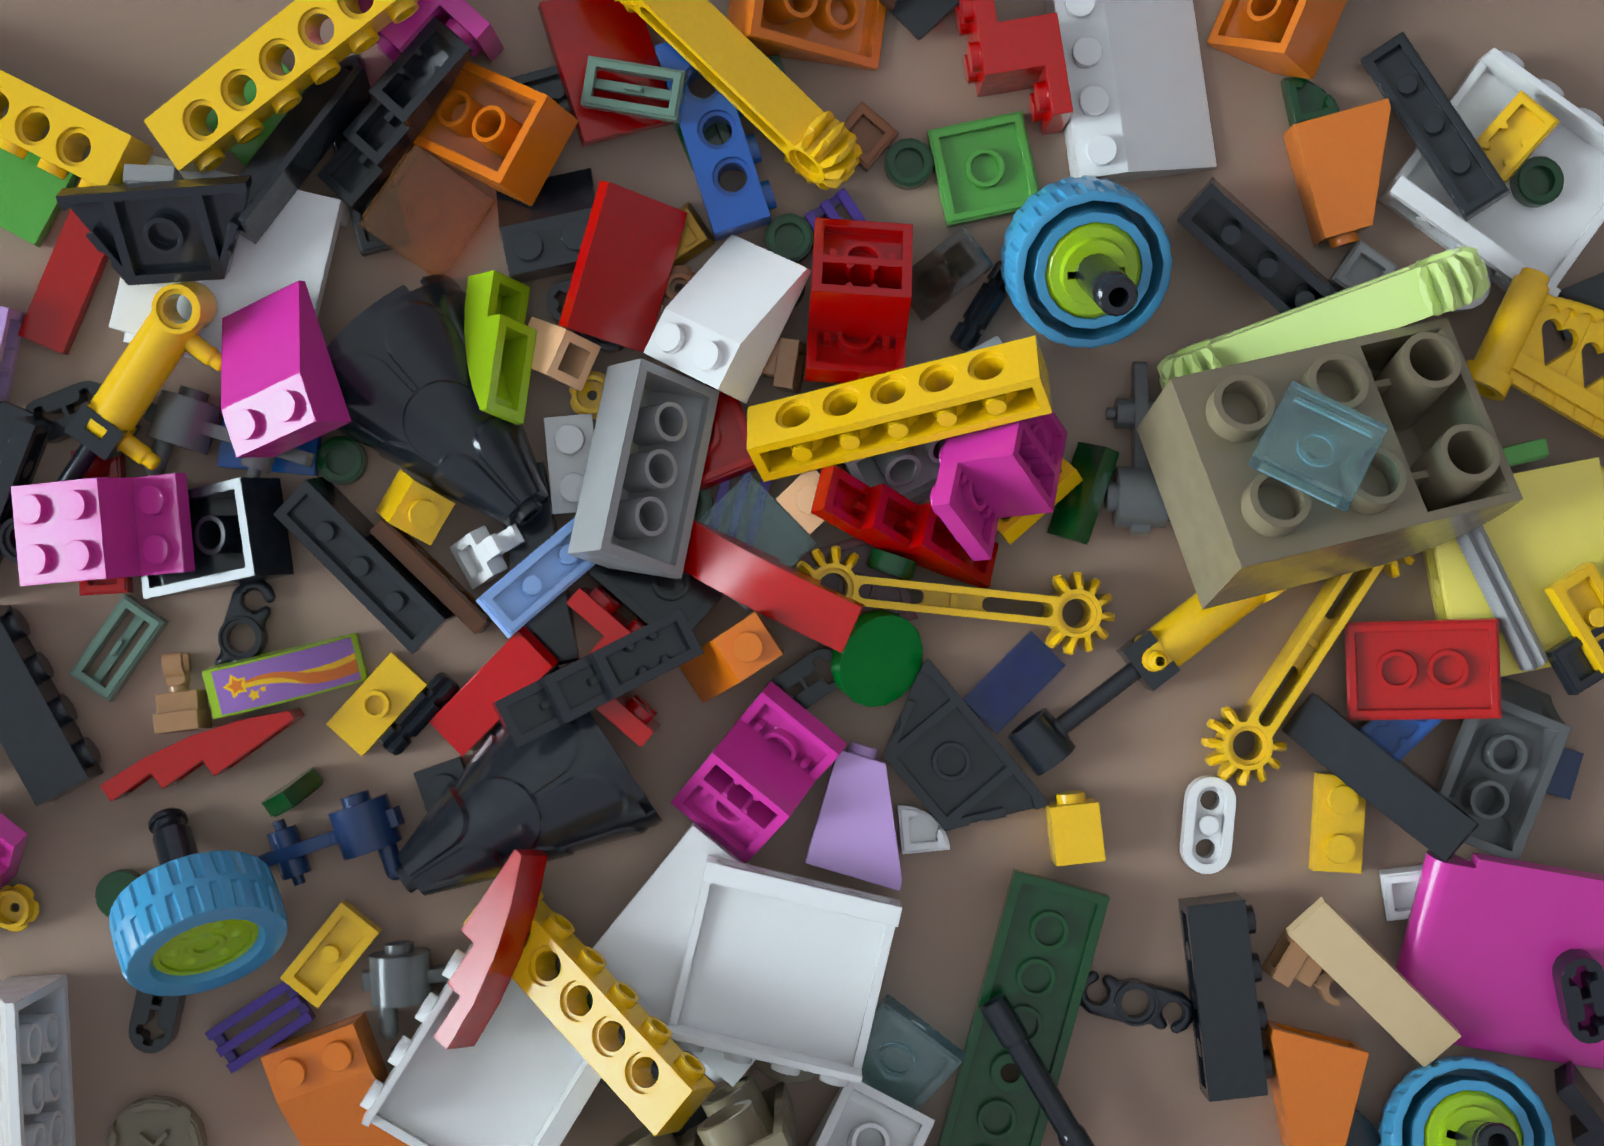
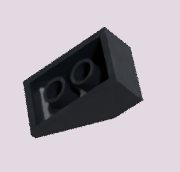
(232, 538)

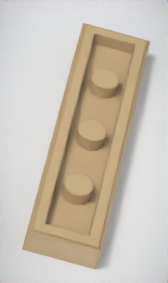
(1373, 982)

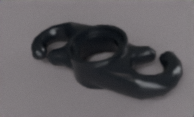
(240, 613)
(1157, 996)

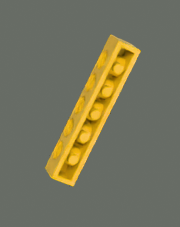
(182, 120)
(67, 138)
(899, 409)
(595, 1032)

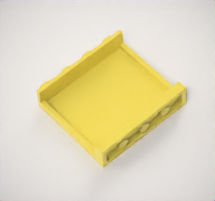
(1537, 544)

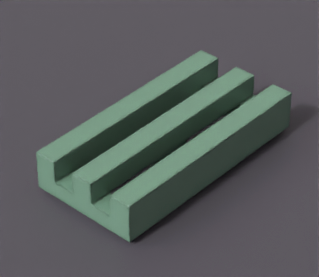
(674, 96)
(143, 615)

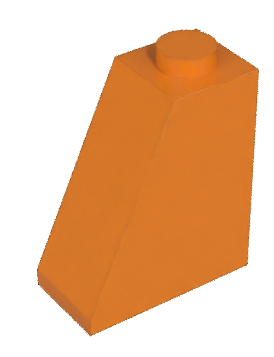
(1339, 170)
(732, 657)
(1314, 1084)

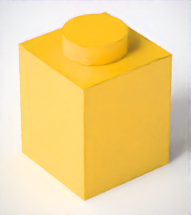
(415, 507)
(1075, 829)

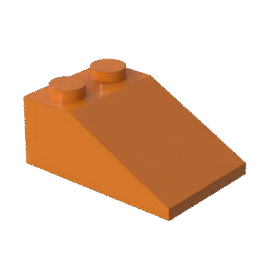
(814, 30)
(498, 132)
(323, 1081)

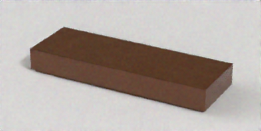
(432, 575)

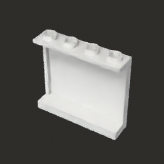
(1509, 232)
(291, 250)
(652, 934)
(783, 971)
(508, 1090)

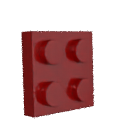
(1016, 58)
(858, 299)
(600, 609)

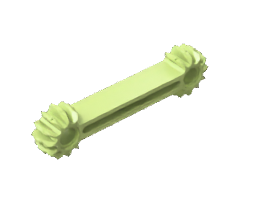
(1381, 304)

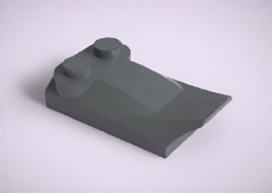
(1505, 767)

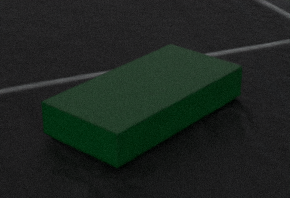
(1079, 509)

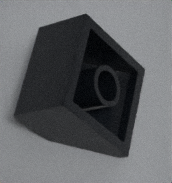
(548, 235)

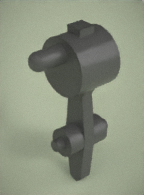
(192, 424)
(1134, 492)
(397, 979)

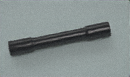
(1014, 1038)

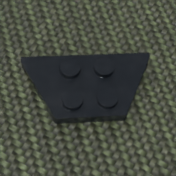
(163, 227)
(954, 758)

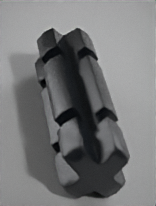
(980, 310)
(418, 713)

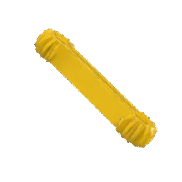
(810, 138)
(968, 600)
(1305, 652)

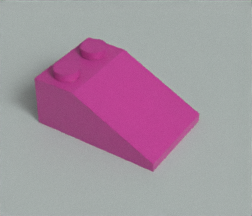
(278, 376)

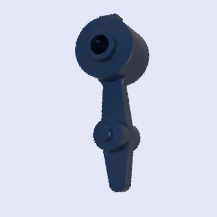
(358, 829)

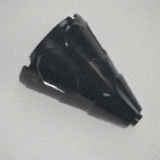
(416, 403)
(544, 796)

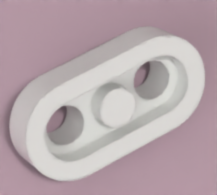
(1208, 823)

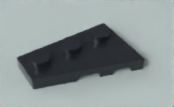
(656, 596)

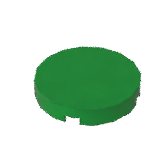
(878, 659)

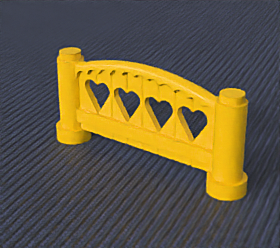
(1515, 353)

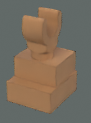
(786, 365)
(181, 707)
(1291, 962)

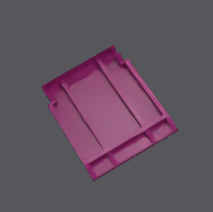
(1487, 946)

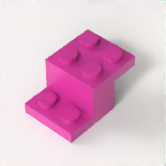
(454, 14)
(997, 476)
(102, 528)
(759, 773)

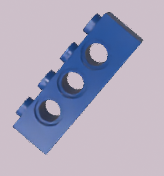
(726, 210)

